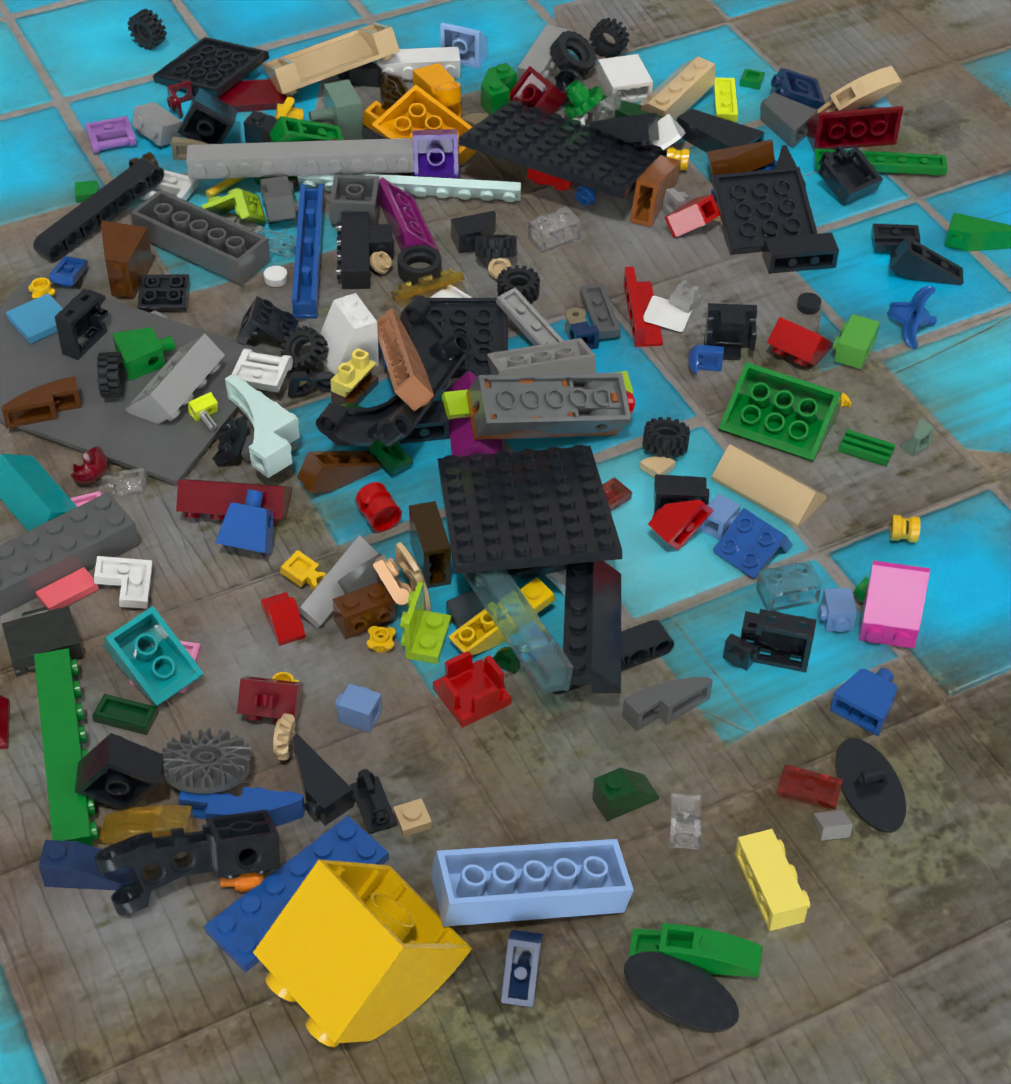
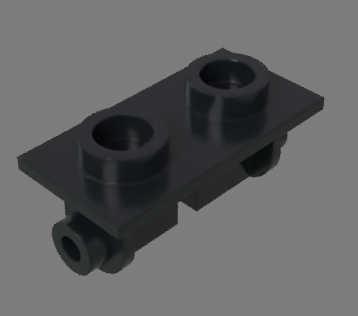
(372, 801)

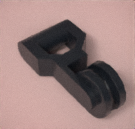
(321, 379)

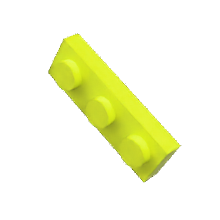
(725, 99)

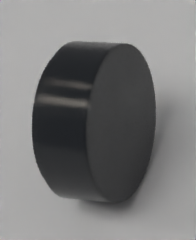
(809, 303)

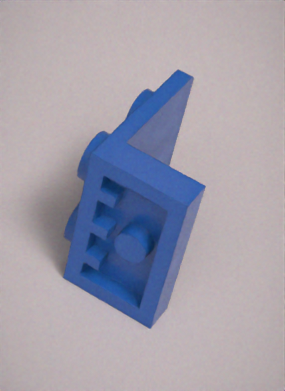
(751, 543)

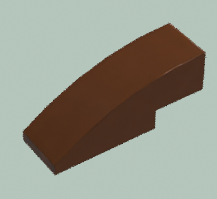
(42, 403)

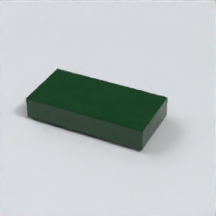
(125, 714)

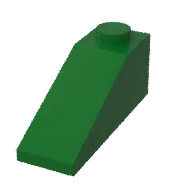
(300, 130)
(977, 234)

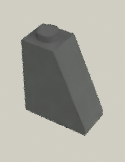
(786, 118)

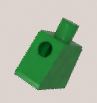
(142, 351)

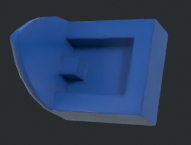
(706, 358)

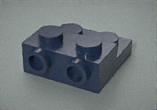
(798, 88)

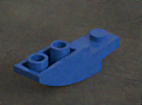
(281, 806)

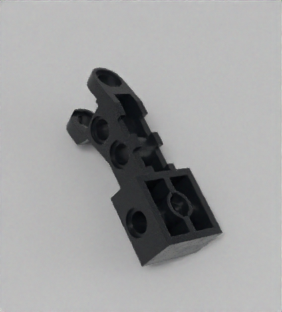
(225, 845)

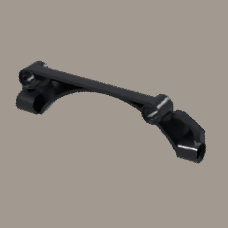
(394, 418)

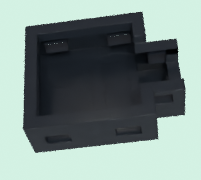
(848, 174)
(77, 318)
(781, 636)

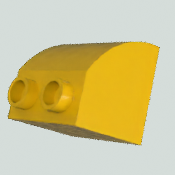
(357, 951)

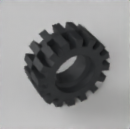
(147, 29)
(613, 29)
(495, 246)
(524, 280)
(315, 353)
(110, 374)
(666, 437)

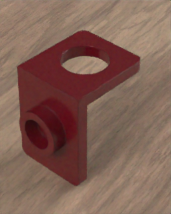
(174, 102)

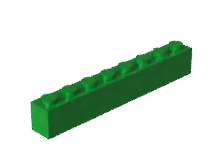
(63, 746)

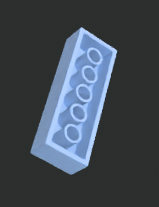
(530, 882)

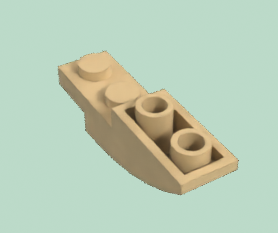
(863, 91)

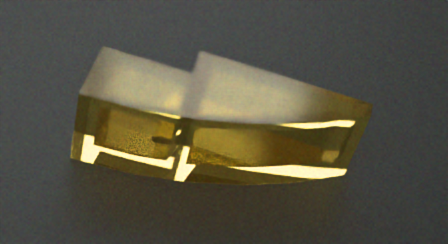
(146, 819)

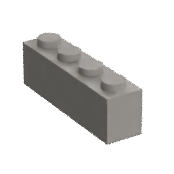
(539, 54)

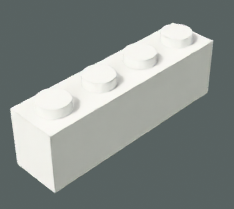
(412, 59)

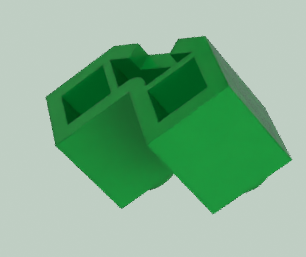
(497, 87)

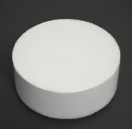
(275, 276)

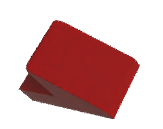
(283, 618)

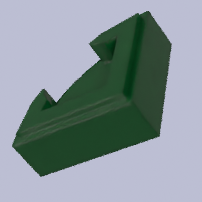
(507, 660)

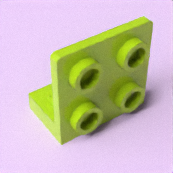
(245, 203)
(423, 630)

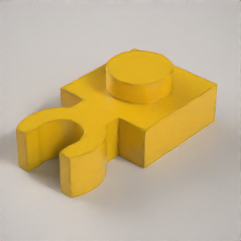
(302, 570)

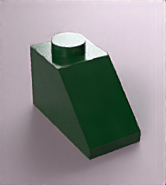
(622, 792)

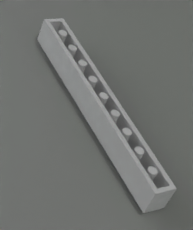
(300, 158)

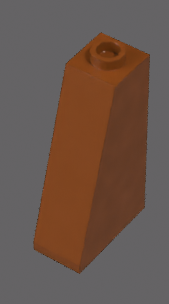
(651, 190)

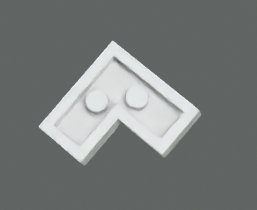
(130, 574)

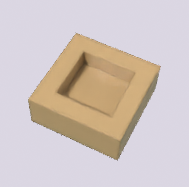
(412, 817)

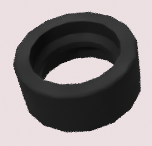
(417, 254)

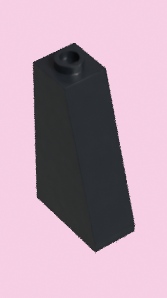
(715, 133)

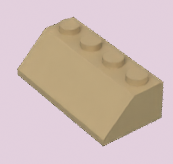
(681, 88)

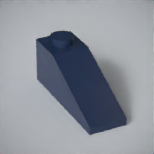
(73, 866)

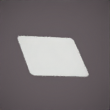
(666, 314)

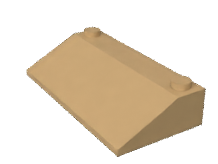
(331, 57)

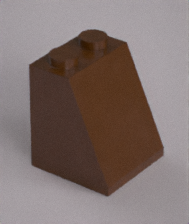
(126, 257)

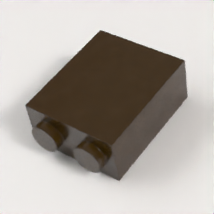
(430, 543)

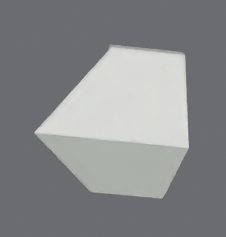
(669, 132)

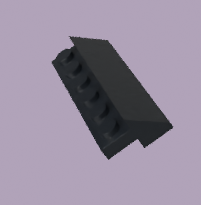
(593, 625)

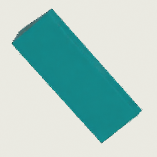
(30, 491)

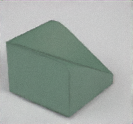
(920, 440)

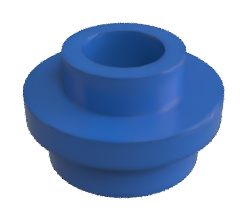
(585, 195)

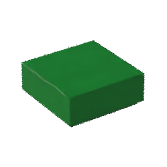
(752, 79)
(85, 189)

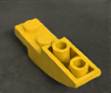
(482, 632)

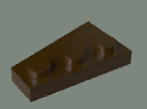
(391, 89)

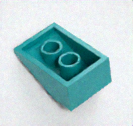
(152, 656)

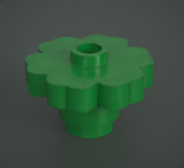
(581, 99)

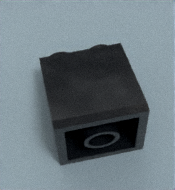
(208, 119)

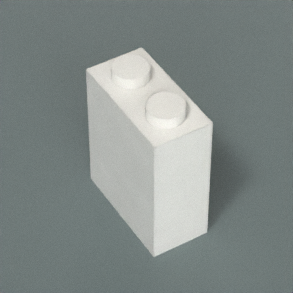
(625, 75)

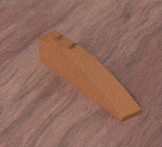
(403, 362)

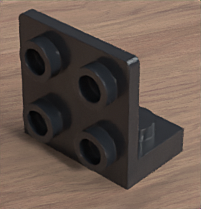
(268, 318)
(679, 489)

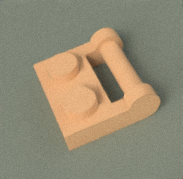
(389, 572)

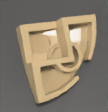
(412, 571)

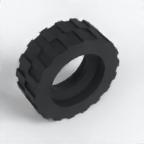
(579, 46)

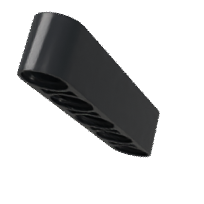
(640, 645)

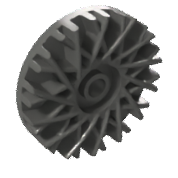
(206, 762)

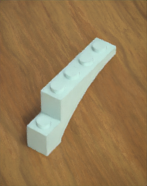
(271, 423)

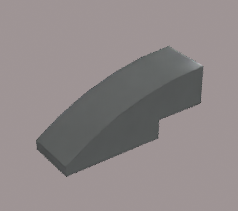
(666, 701)

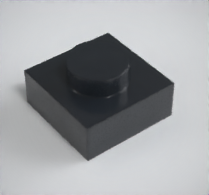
(739, 652)

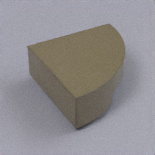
(474, 118)

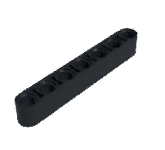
(101, 206)

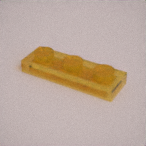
(427, 284)

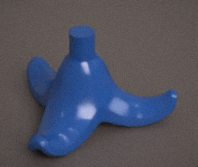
(913, 315)

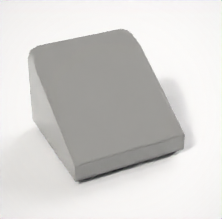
(832, 825)

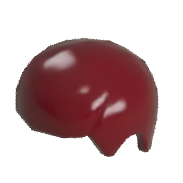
(93, 467)

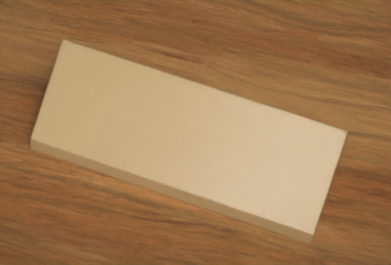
(767, 486)

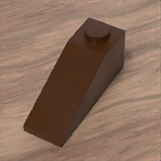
(741, 158)
(334, 469)

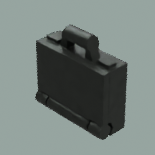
(39, 633)

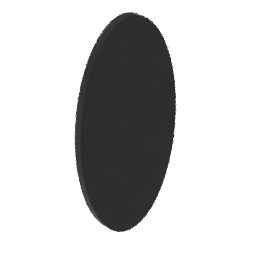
(870, 785)
(681, 991)

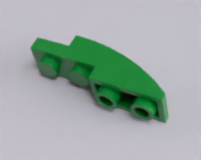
(705, 948)

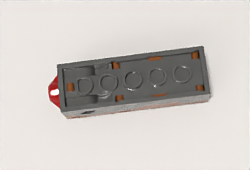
(549, 405)

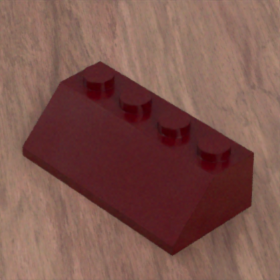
(855, 128)
(216, 496)

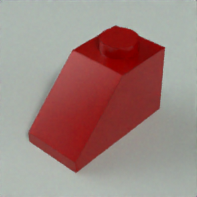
(679, 521)

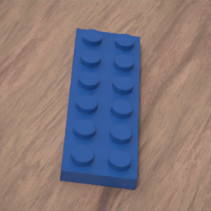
(250, 917)

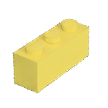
(772, 879)

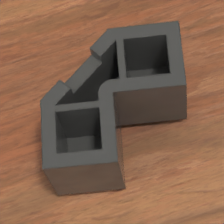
(278, 199)

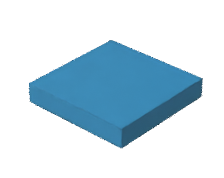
(35, 318)

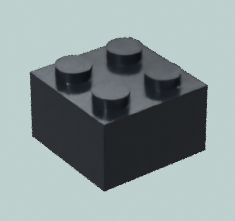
(119, 772)

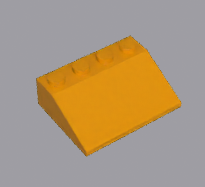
(421, 112)

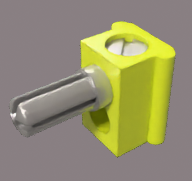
(202, 408)

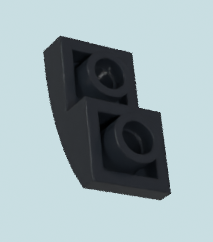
(231, 439)

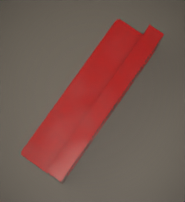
(637, 299)

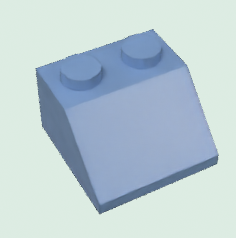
(470, 42)

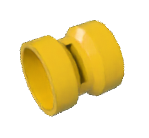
(682, 155)
(904, 528)

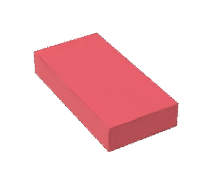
(67, 590)

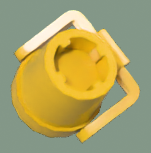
(287, 110)

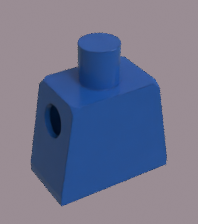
(248, 525)
(866, 699)

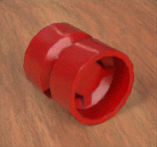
(378, 506)

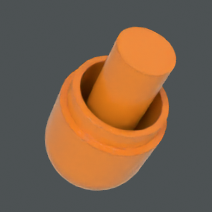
(243, 883)

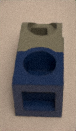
(578, 327)

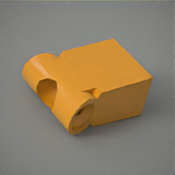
(440, 85)

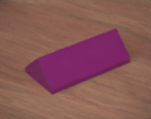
(404, 215)
(461, 431)

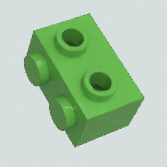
(856, 341)

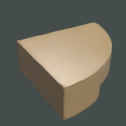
(657, 465)

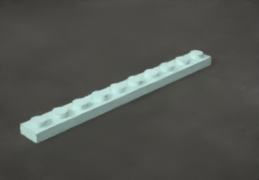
(434, 186)

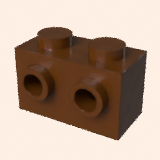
(363, 609)

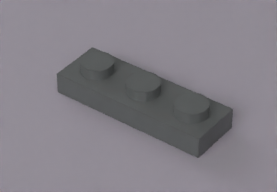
(600, 310)

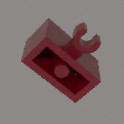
(269, 698)

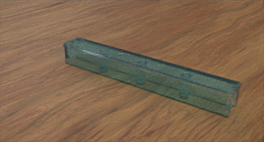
(522, 629)

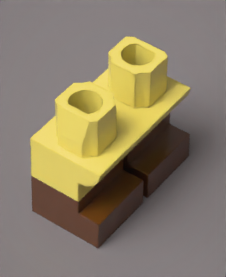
(353, 379)

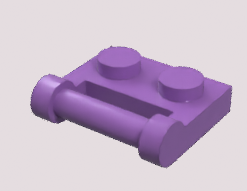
(102, 131)

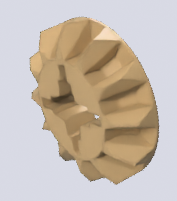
(283, 736)

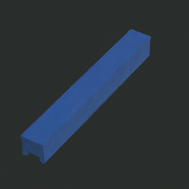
(308, 253)

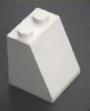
(349, 328)

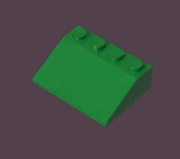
(781, 411)

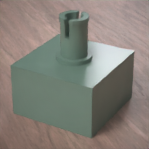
(341, 110)

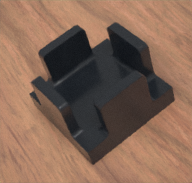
(731, 327)

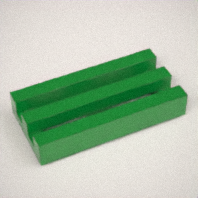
(866, 447)

